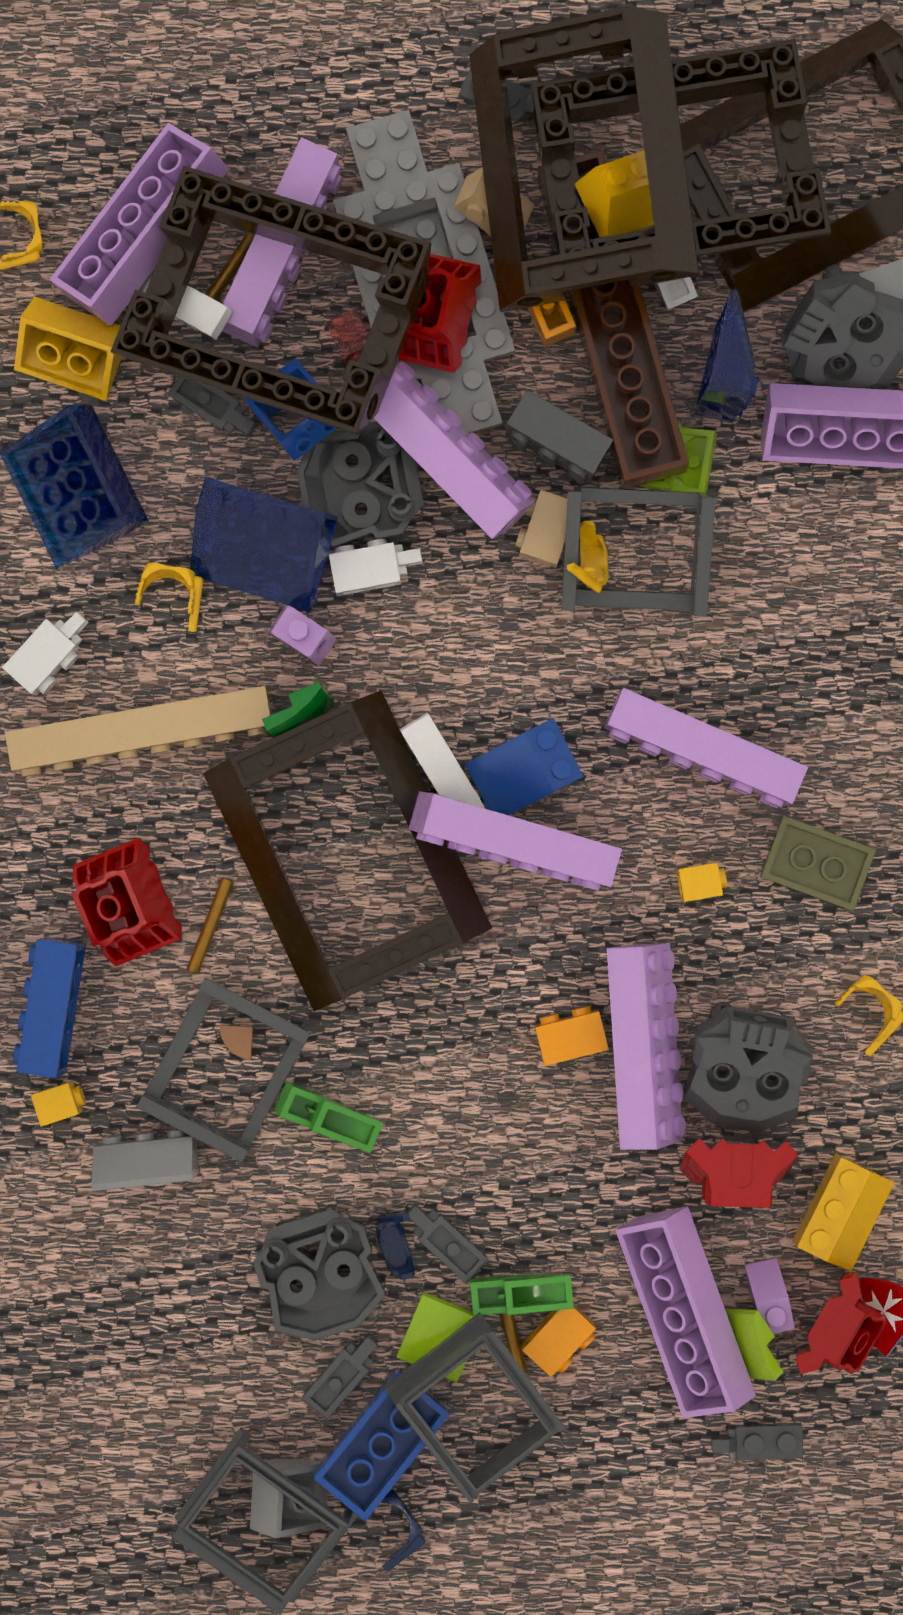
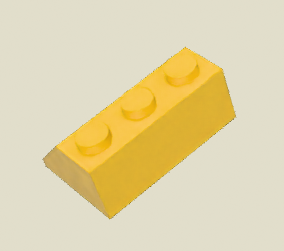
(618, 195)
(67, 348)
(842, 1212)

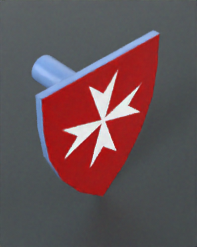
(886, 1299)

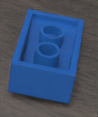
(524, 769)

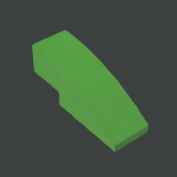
(327, 1117)
(521, 1294)

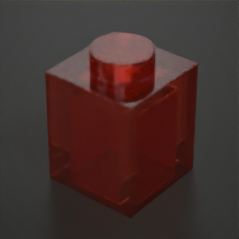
(348, 335)

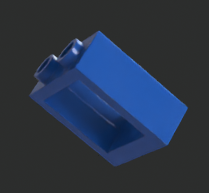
(306, 433)

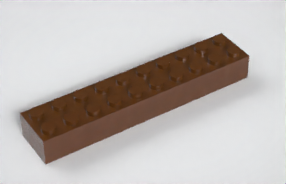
(626, 370)

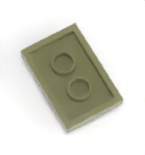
(817, 863)

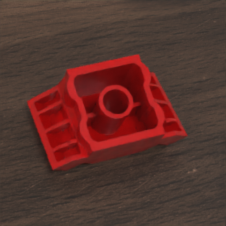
(443, 314)
(124, 903)
(737, 1172)
(842, 1331)

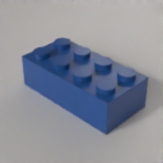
(50, 1007)
(376, 1451)

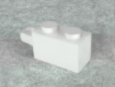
(370, 566)
(46, 653)

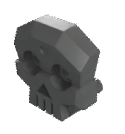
(869, 349)
(338, 489)
(743, 1094)
(328, 1299)

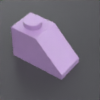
(770, 1294)

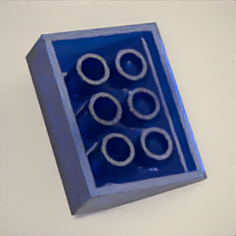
(729, 368)
(73, 484)
(260, 543)

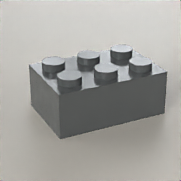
(557, 438)

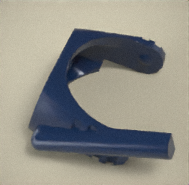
(394, 1244)
(415, 1538)

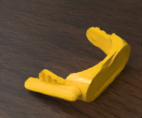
(33, 250)
(594, 558)
(186, 576)
(892, 1009)

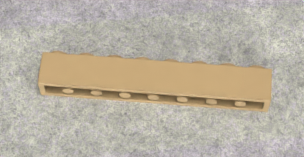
(137, 730)

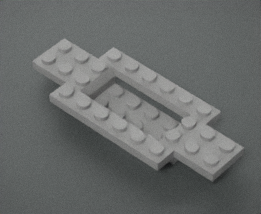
(406, 200)

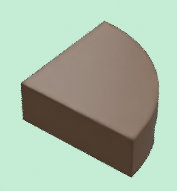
(238, 1039)

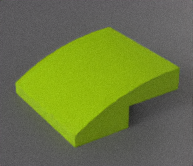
(700, 450)
(430, 1325)
(752, 1339)

